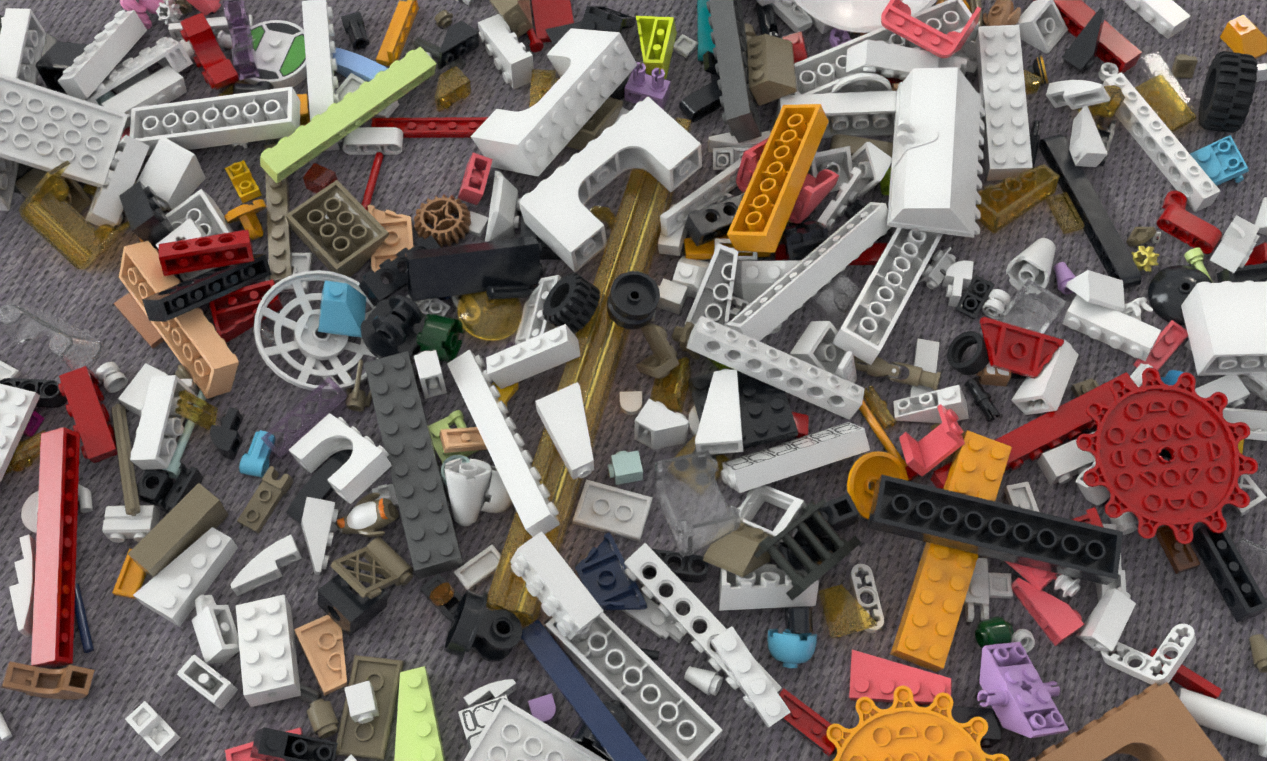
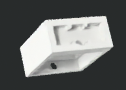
(759, 495)

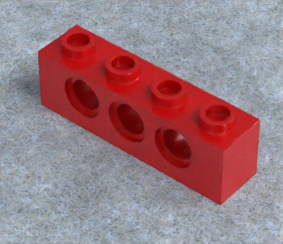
(205, 252)

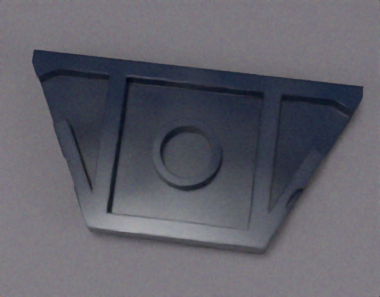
(605, 578)

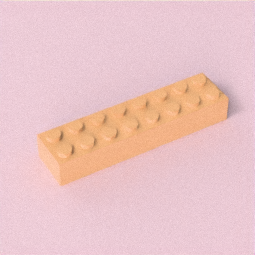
(187, 335)

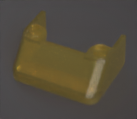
(63, 225)

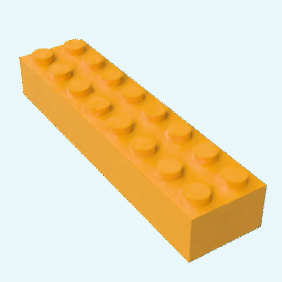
(778, 178)

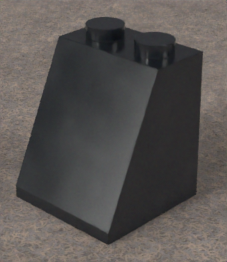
(56, 61)

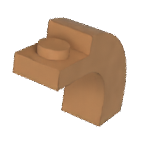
(63, 684)

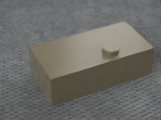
(178, 530)

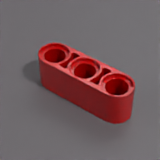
(1189, 228)

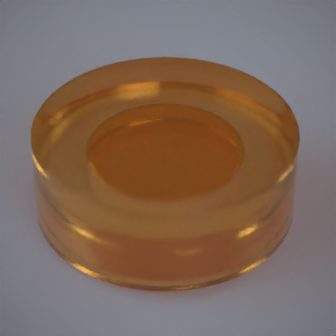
(442, 594)

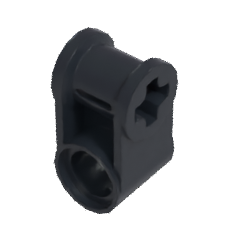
(799, 619)

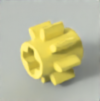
(1141, 254)

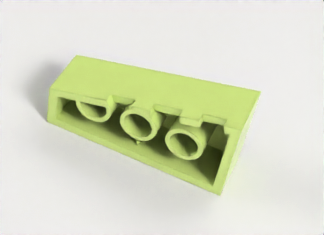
(417, 722)

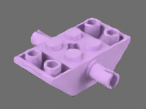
(1017, 692)

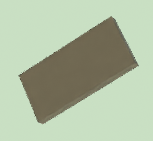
(371, 738)

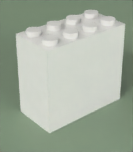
(1227, 327)

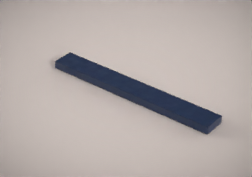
(580, 694)

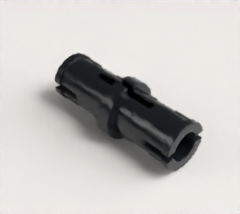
(982, 399)

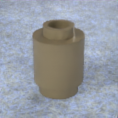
(323, 718)

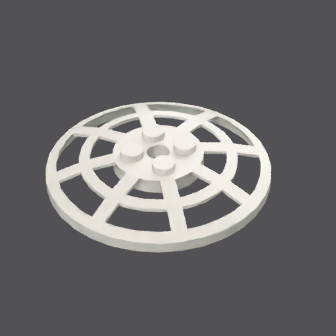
(305, 330)

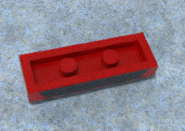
(807, 722)

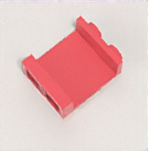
(935, 446)

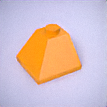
(1244, 37)

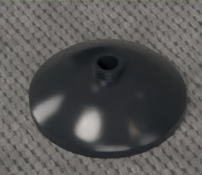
(1166, 292)

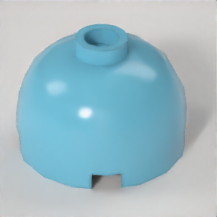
(791, 647)

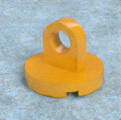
(248, 218)

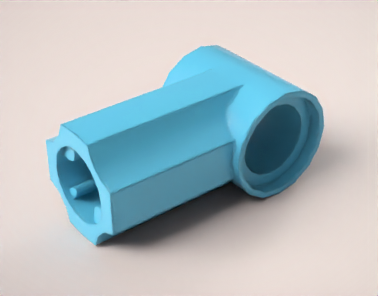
(257, 459)

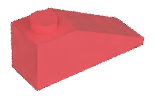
(1050, 613)

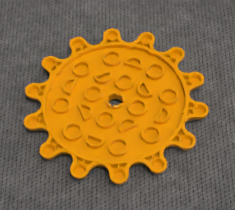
(910, 732)

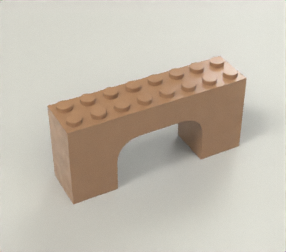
(1145, 726)

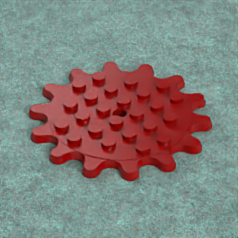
(1201, 446)

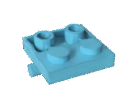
(1221, 161)

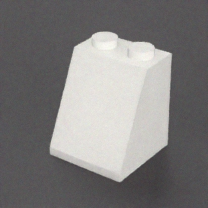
(171, 173)

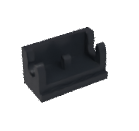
(182, 486)

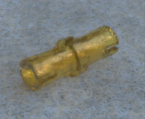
(879, 408)

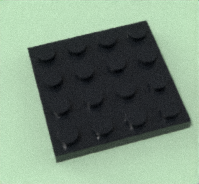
(763, 409)

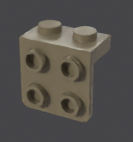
(663, 356)

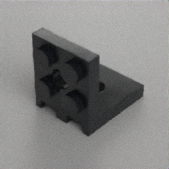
(605, 19)
(803, 238)

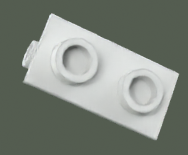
(932, 273)

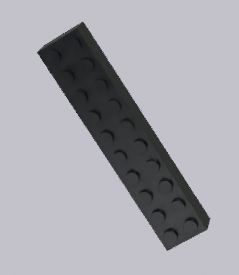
(996, 530)

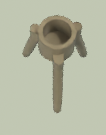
(357, 400)

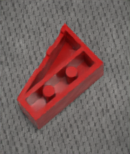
(237, 310)

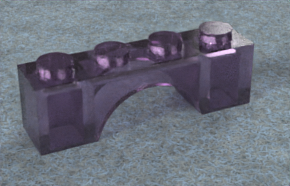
(242, 40)

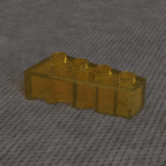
(1015, 196)

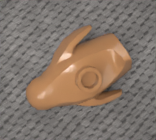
(1002, 14)

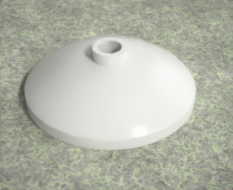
(862, 83)

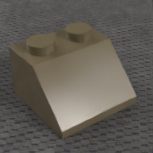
(737, 551)

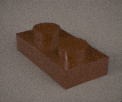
(1179, 555)

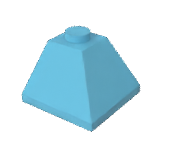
(341, 309)

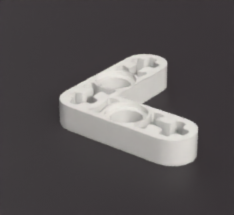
(1153, 664)

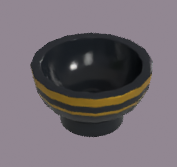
(1038, 69)

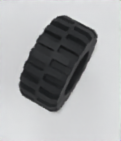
(1228, 92)

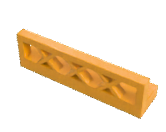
(397, 32)

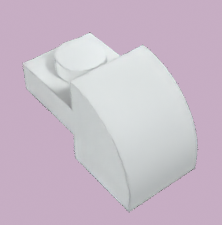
(957, 278)

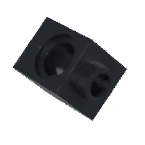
(150, 478)

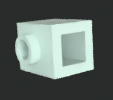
(625, 467)

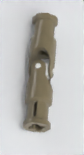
(916, 377)

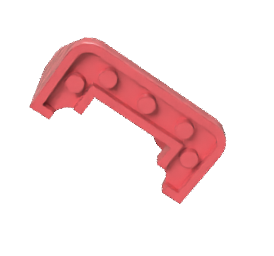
(812, 190)

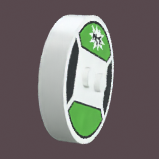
(279, 53)

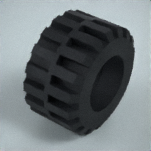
(571, 302)

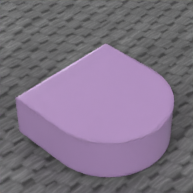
(543, 708)

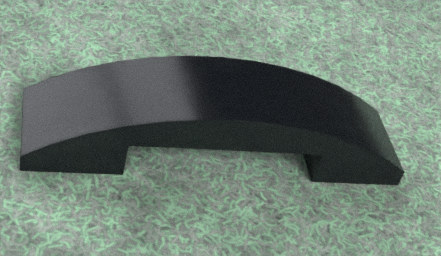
(318, 484)

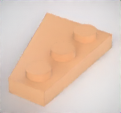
(324, 650)

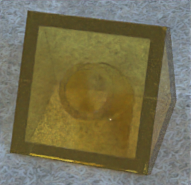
(674, 387)

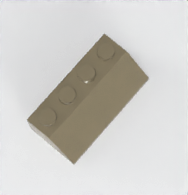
(770, 68)

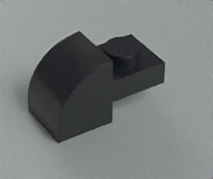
(227, 437)

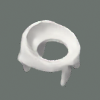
(1134, 307)

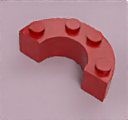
(208, 54)

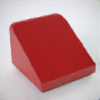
(1258, 255)

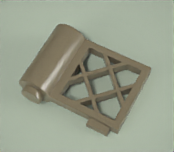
(382, 561)

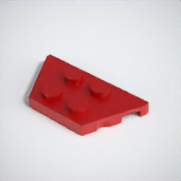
(1017, 348)

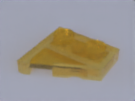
(843, 612)

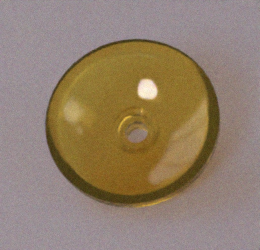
(489, 320)

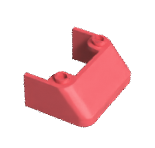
(898, 19)

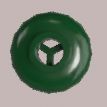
(993, 631)

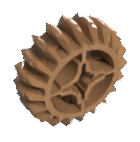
(438, 214)

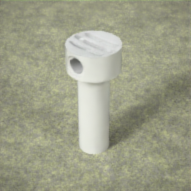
(1226, 718)

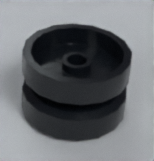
(633, 300)

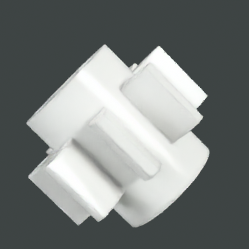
(169, 12)

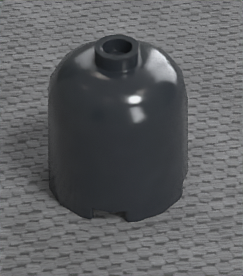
(584, 737)

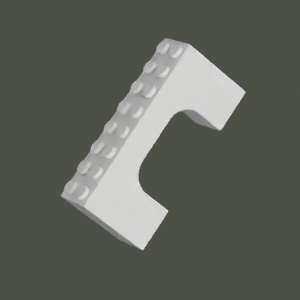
(589, 71)
(641, 140)

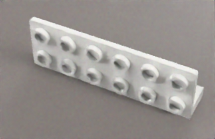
(165, 48)

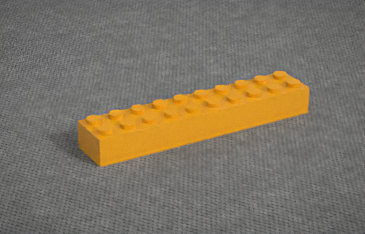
(946, 572)

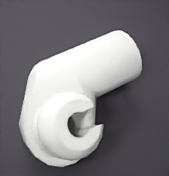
(85, 499)

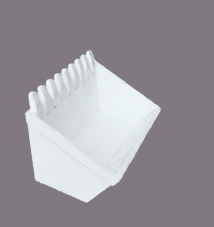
(936, 154)

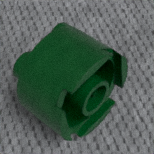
(442, 335)

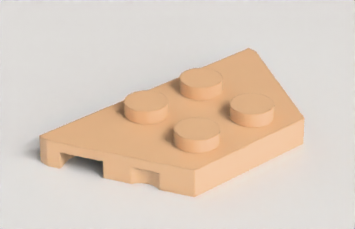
(400, 235)

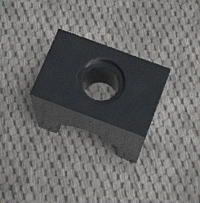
(347, 608)

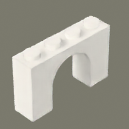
(332, 436)

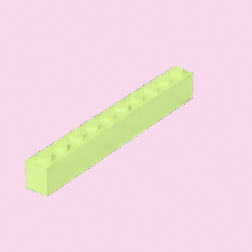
(347, 114)

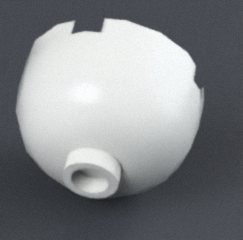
(496, 495)

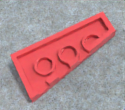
(880, 677)

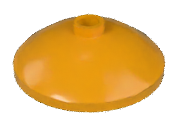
(868, 470)

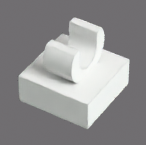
(388, 492)

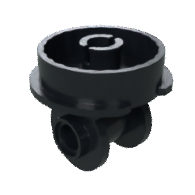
(393, 327)
(481, 629)

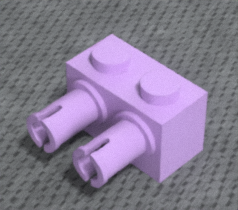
(643, 85)

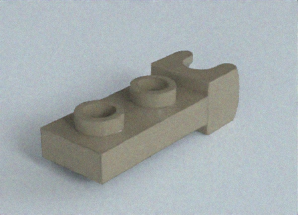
(265, 500)

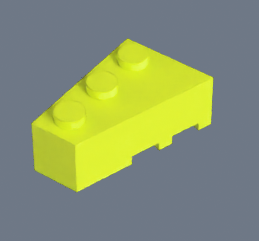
(656, 41)

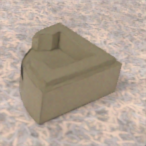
(1140, 235)

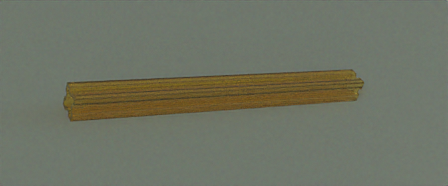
(601, 348)

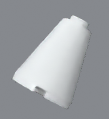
(1032, 264)
(467, 488)

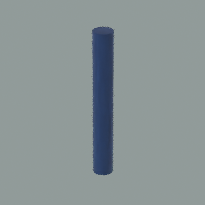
(82, 621)

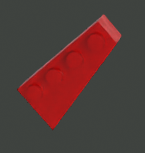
(89, 414)

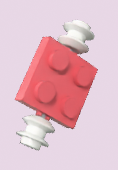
(1041, 578)

